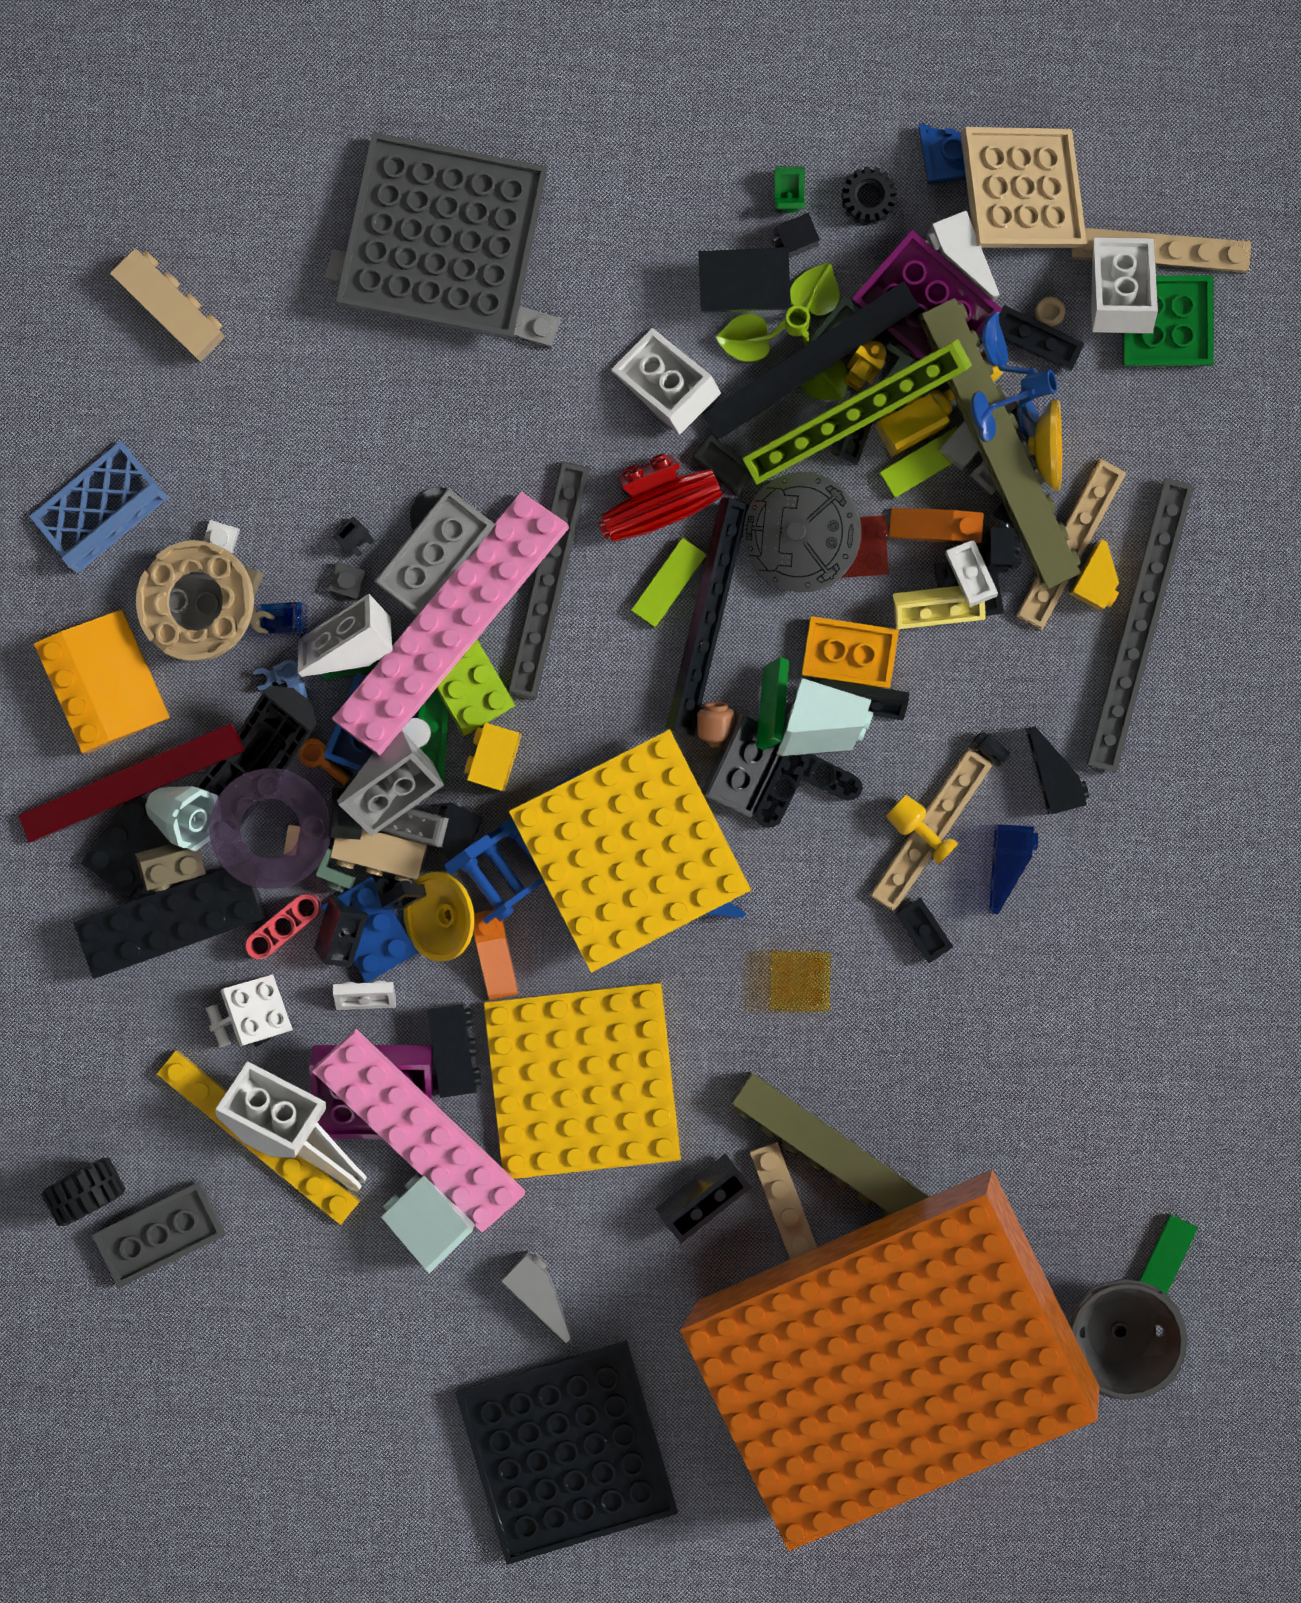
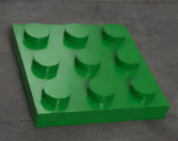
(1182, 326)

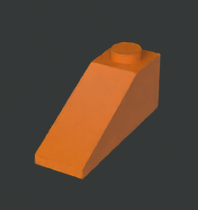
(936, 525)
(494, 956)

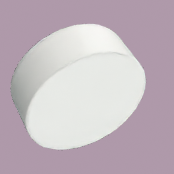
(418, 731)

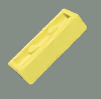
(934, 608)

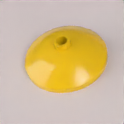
(1048, 445)
(442, 920)

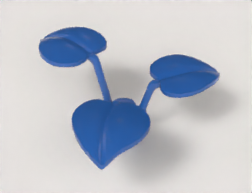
(1032, 387)

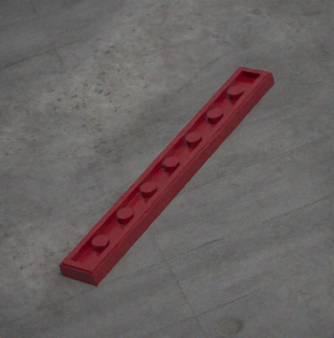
(131, 783)

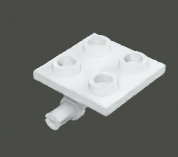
(253, 1010)

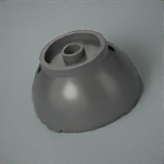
(1139, 1359)

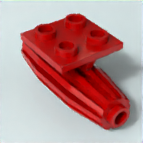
(657, 498)

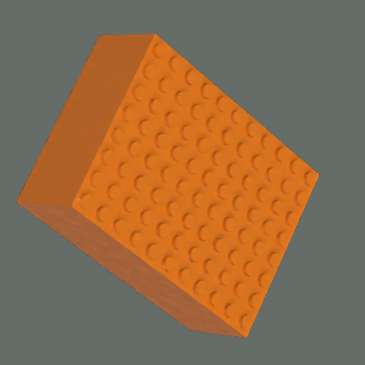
(892, 1361)

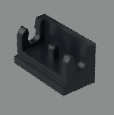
(340, 932)

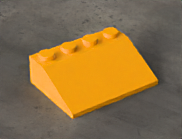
(102, 681)

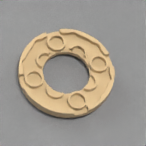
(154, 596)

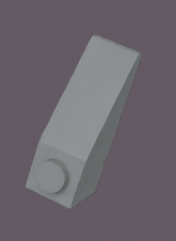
(535, 1288)

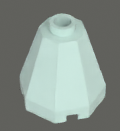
(182, 814)

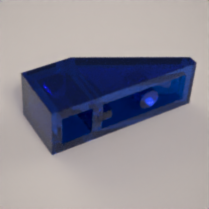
(1010, 857)

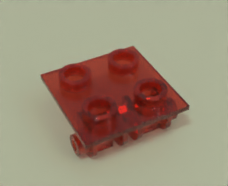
(872, 553)

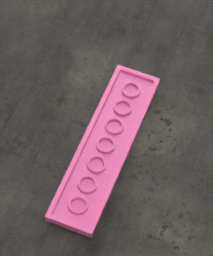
(418, 1130)

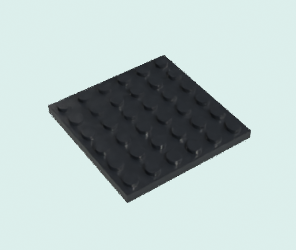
(566, 1452)

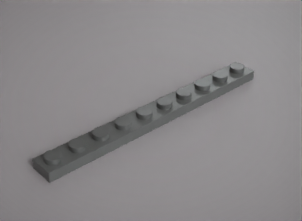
(1140, 625)

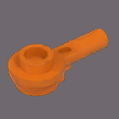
(313, 756)

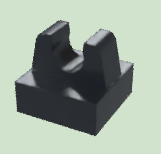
(351, 535)

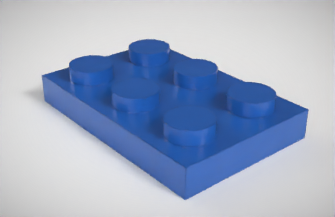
(383, 938)

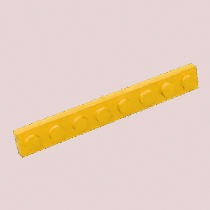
(301, 1174)

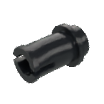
(990, 748)

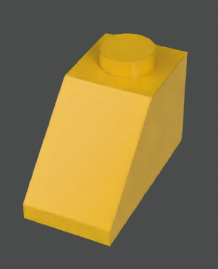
(1097, 579)

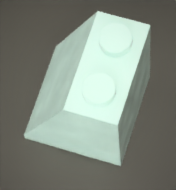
(824, 720)
(426, 1222)

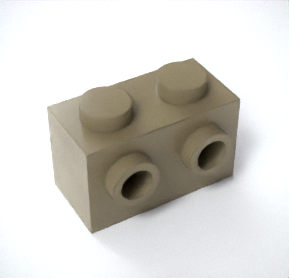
(169, 865)

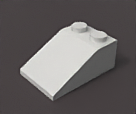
(957, 243)
(1123, 285)
(667, 381)
(346, 640)

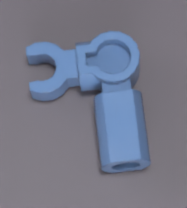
(283, 673)

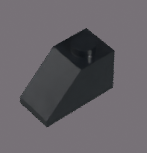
(460, 829)

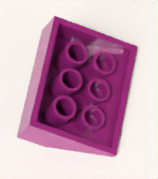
(931, 283)
(339, 1119)

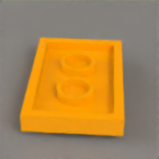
(850, 652)

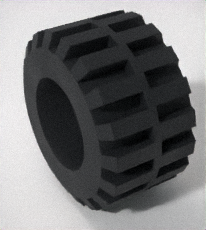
(83, 1192)

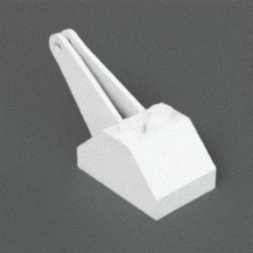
(279, 1121)

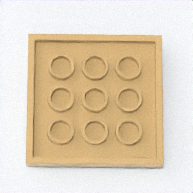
(1023, 187)

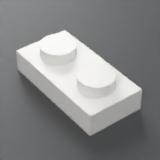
(971, 573)
(364, 995)

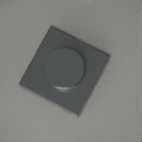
(347, 580)

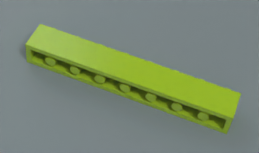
(857, 411)

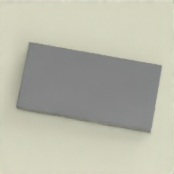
(434, 551)

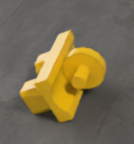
(865, 364)

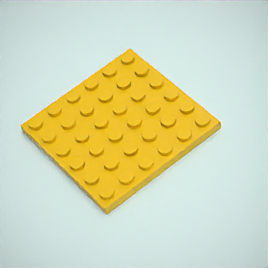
(630, 850)
(582, 1080)

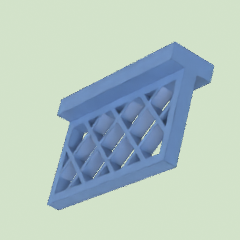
(108, 529)

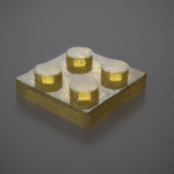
(800, 980)

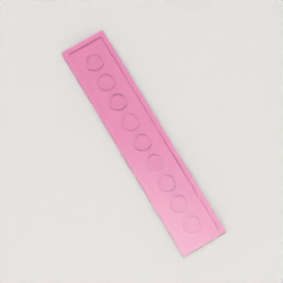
(450, 624)

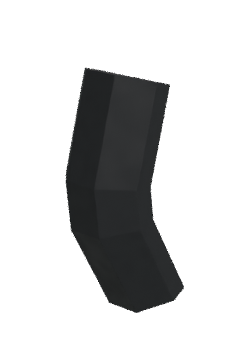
(269, 738)

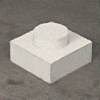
(221, 535)

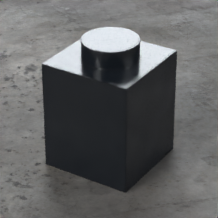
(796, 234)

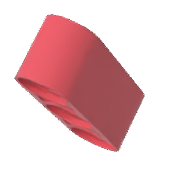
(273, 936)

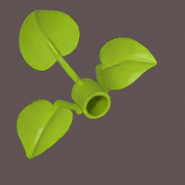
(811, 292)

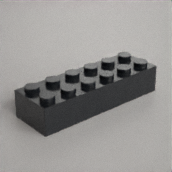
(167, 921)

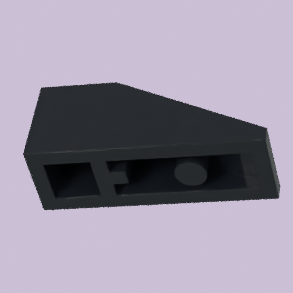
(1057, 779)

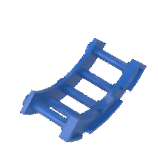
(488, 848)

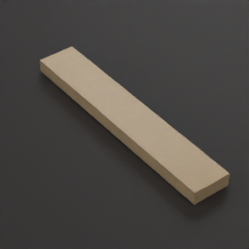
(1080, 528)
(939, 818)

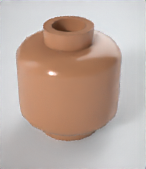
(715, 723)

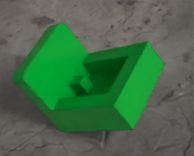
(789, 188)

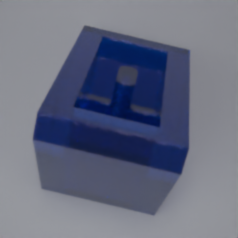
(288, 620)

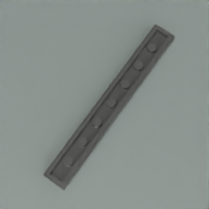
(548, 585)

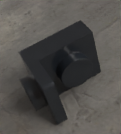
(398, 894)

